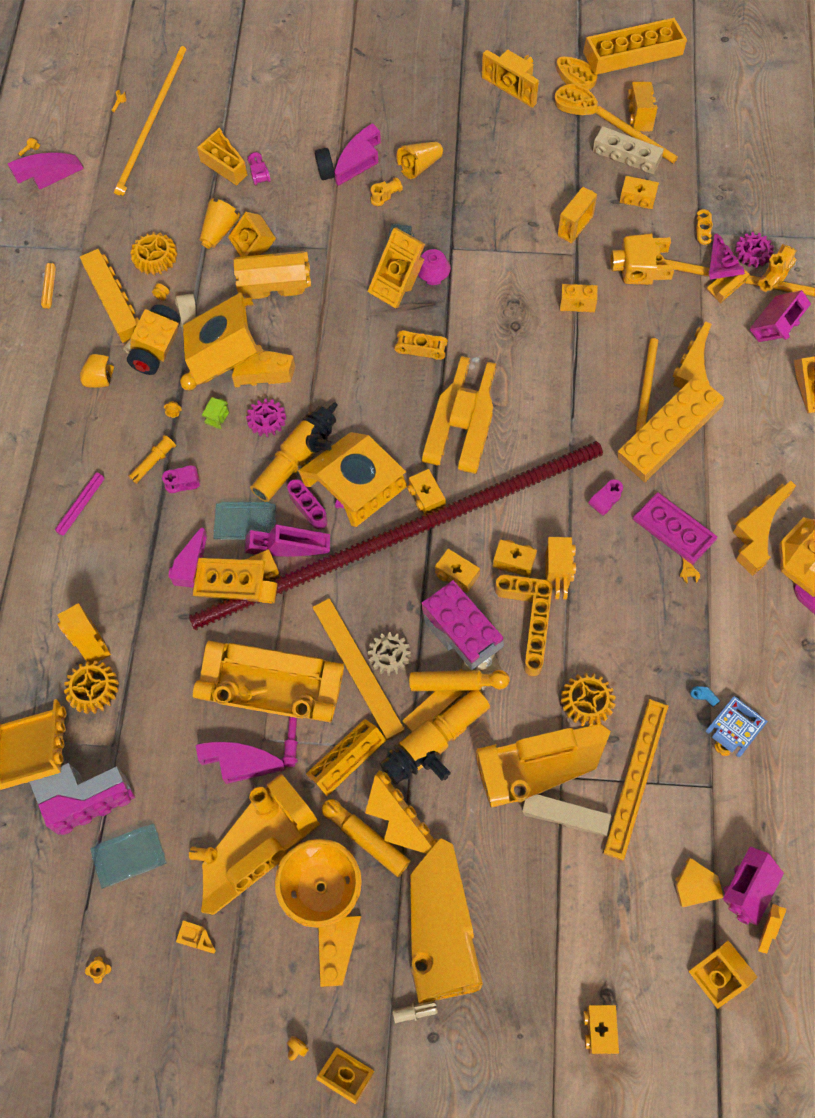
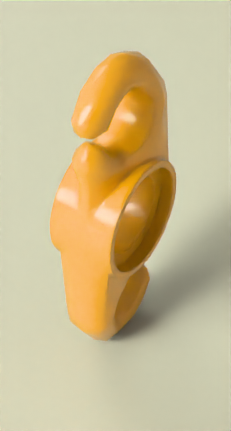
(704, 232)

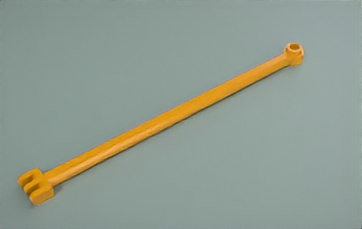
(121, 188)
(752, 280)

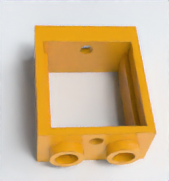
(577, 215)

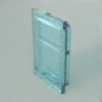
(236, 519)
(127, 855)

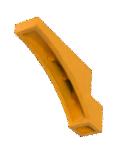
(693, 361)
(755, 530)

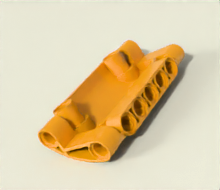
(284, 674)

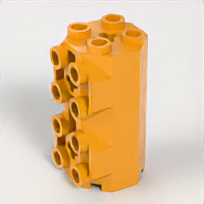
(278, 272)

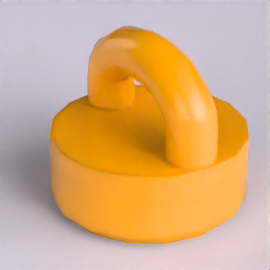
(297, 1048)

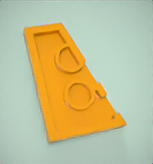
(335, 950)

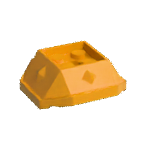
(798, 555)

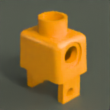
(639, 257)

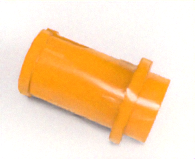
(202, 854)

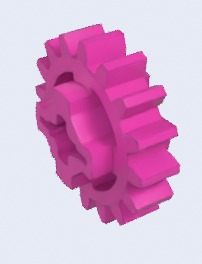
(754, 249)
(266, 417)

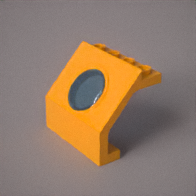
(219, 339)
(356, 475)

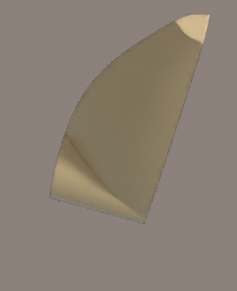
(185, 308)

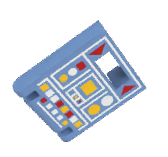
(734, 728)

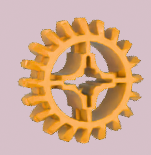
(156, 258)
(74, 687)
(602, 692)

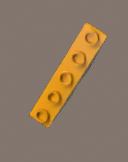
(403, 824)

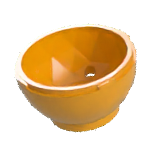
(315, 864)

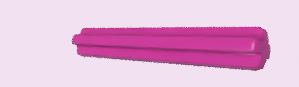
(79, 504)

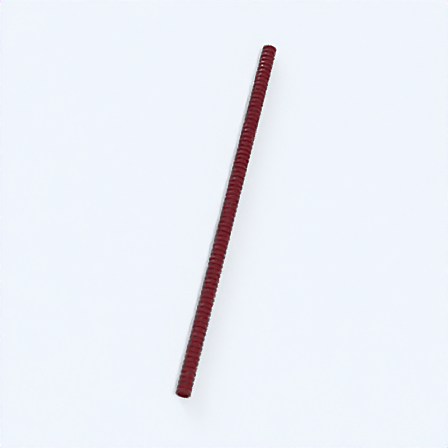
(410, 529)

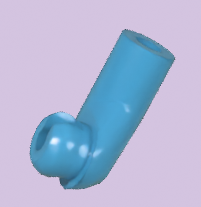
(704, 693)

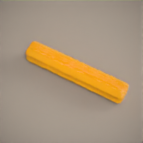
(48, 285)

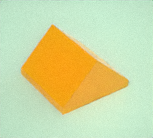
(345, 1075)

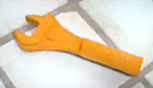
(689, 571)

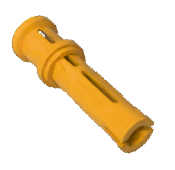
(158, 453)

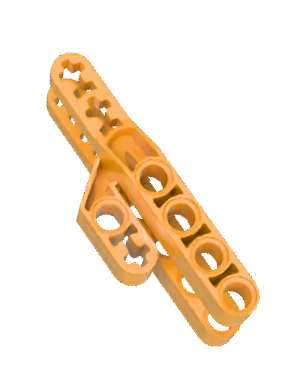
(456, 410)

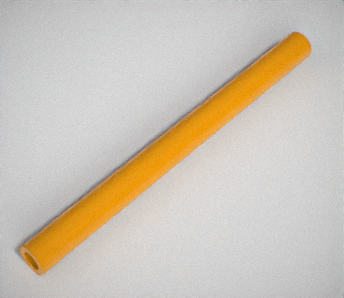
(633, 132)
(647, 384)

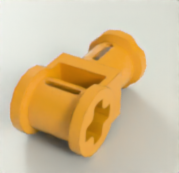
(384, 191)

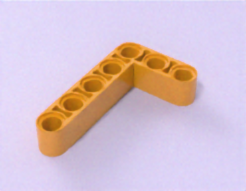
(536, 618)

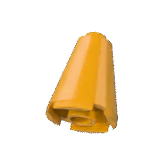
(418, 157)
(217, 222)

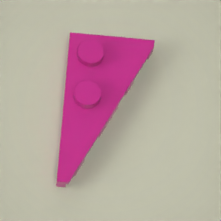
(723, 261)

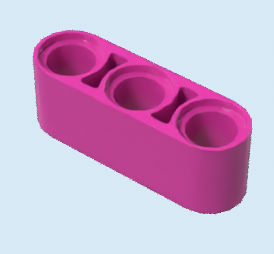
(305, 496)

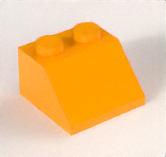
(251, 235)
(723, 974)

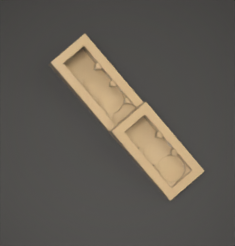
(567, 814)

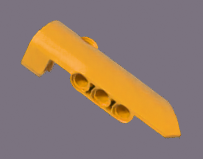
(539, 762)
(256, 842)
(441, 928)

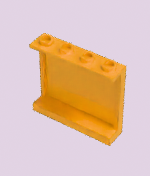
(32, 747)

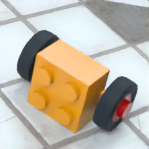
(153, 338)

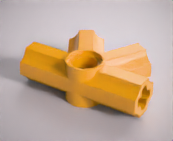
(778, 267)

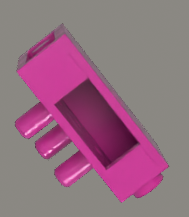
(780, 316)
(752, 886)

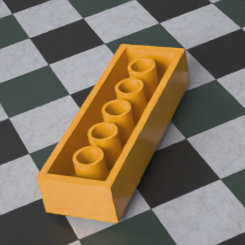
(634, 46)
(670, 428)

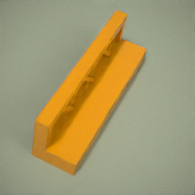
(348, 758)

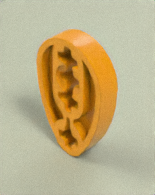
(571, 68)
(584, 103)

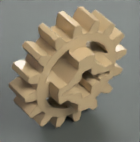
(395, 650)

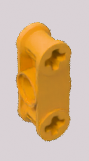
(413, 341)

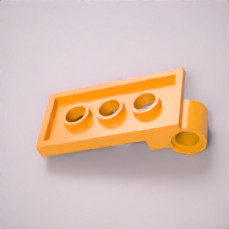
(254, 590)

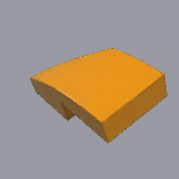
(195, 937)

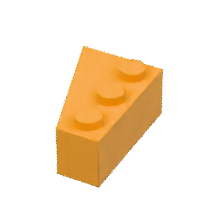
(641, 106)
(222, 158)
(265, 368)
(83, 633)

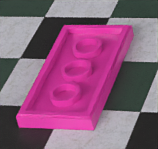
(675, 528)

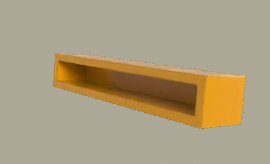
(110, 294)

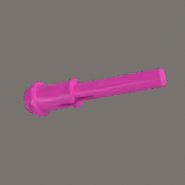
(290, 744)

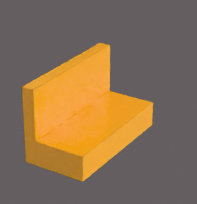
(725, 286)

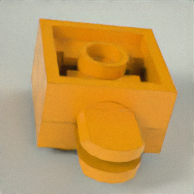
(560, 564)

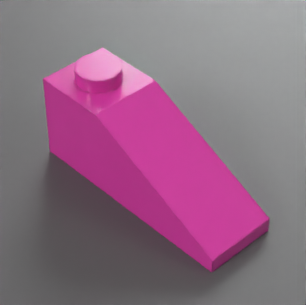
(185, 564)

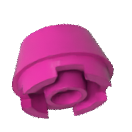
(435, 267)

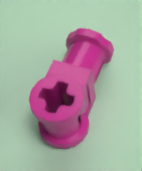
(258, 169)

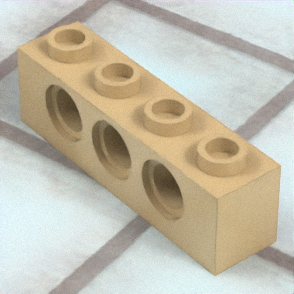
(628, 150)

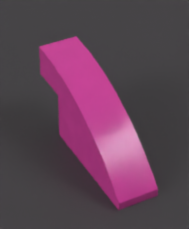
(358, 154)
(45, 168)
(287, 542)
(238, 760)

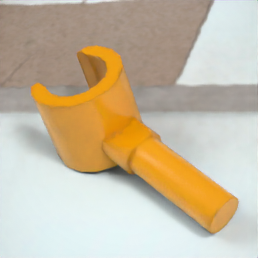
(121, 98)
(31, 143)
(245, 695)

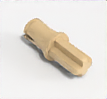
(414, 1011)

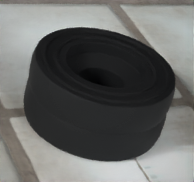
(324, 164)

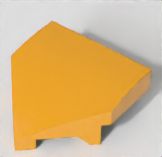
(697, 884)
(771, 927)

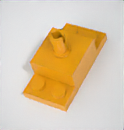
(511, 75)
(397, 268)

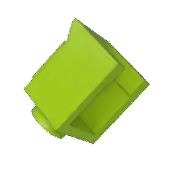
(215, 412)

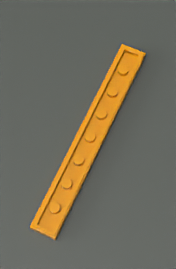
(358, 669)
(635, 780)

